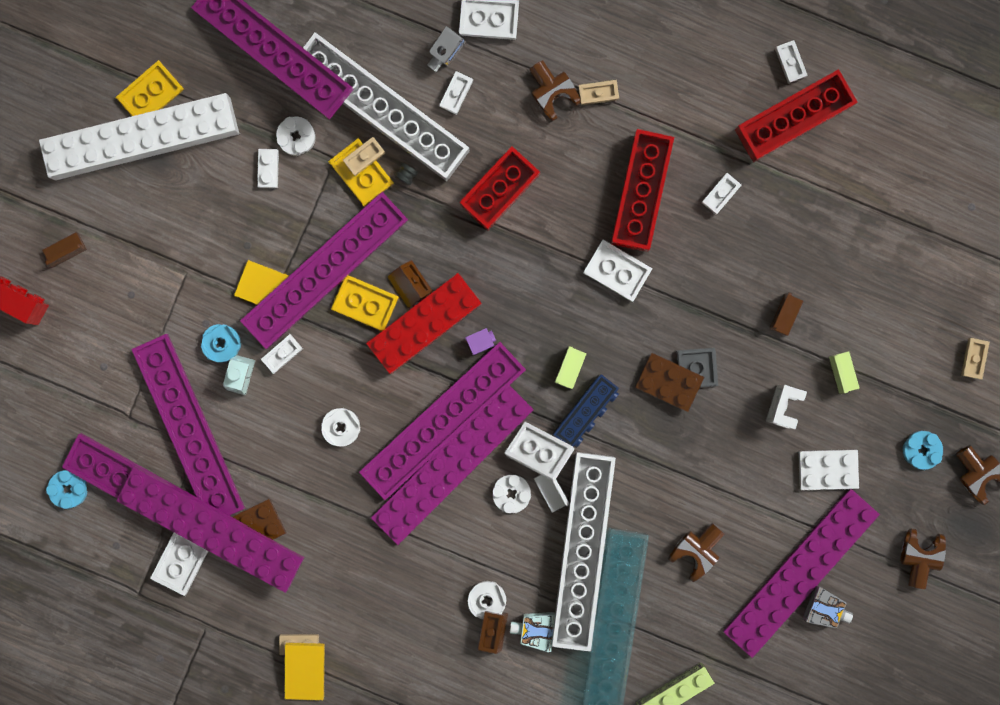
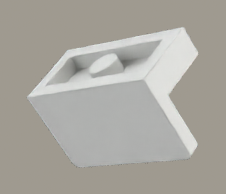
(551, 492)

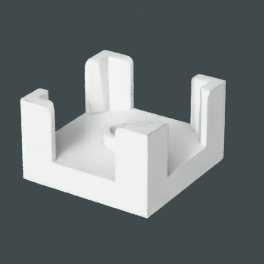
(780, 403)

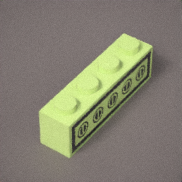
(680, 688)

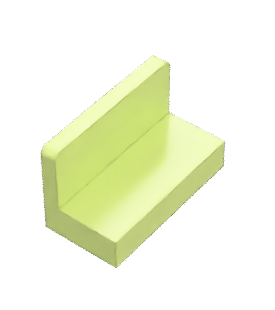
(570, 367)
(844, 372)

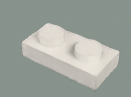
(791, 61)
(456, 92)
(268, 168)
(721, 193)
(282, 354)

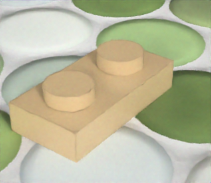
(598, 92)
(364, 156)
(975, 358)
(296, 638)

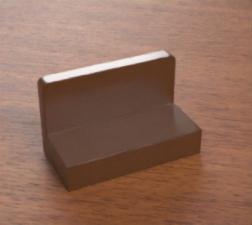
(64, 250)
(409, 283)
(786, 314)
(493, 632)

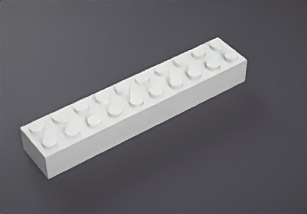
(392, 113)
(139, 137)
(583, 551)

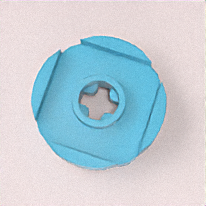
(210, 341)
(931, 457)
(66, 500)

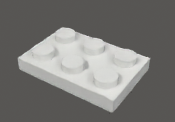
(489, 18)
(617, 270)
(539, 451)
(828, 469)
(179, 564)

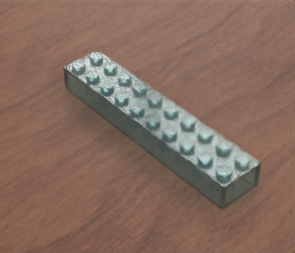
(615, 617)

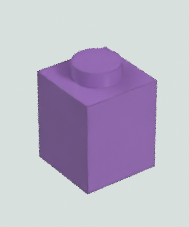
(481, 341)

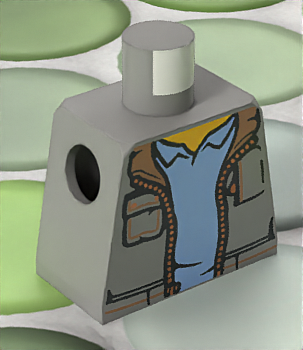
(447, 40)
(826, 609)

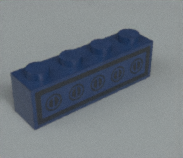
(586, 410)

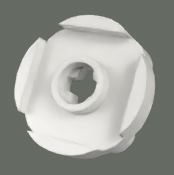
(285, 140)
(336, 437)
(511, 482)
(490, 589)

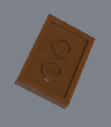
(670, 382)
(263, 519)

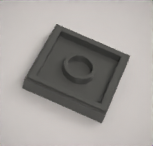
(701, 362)

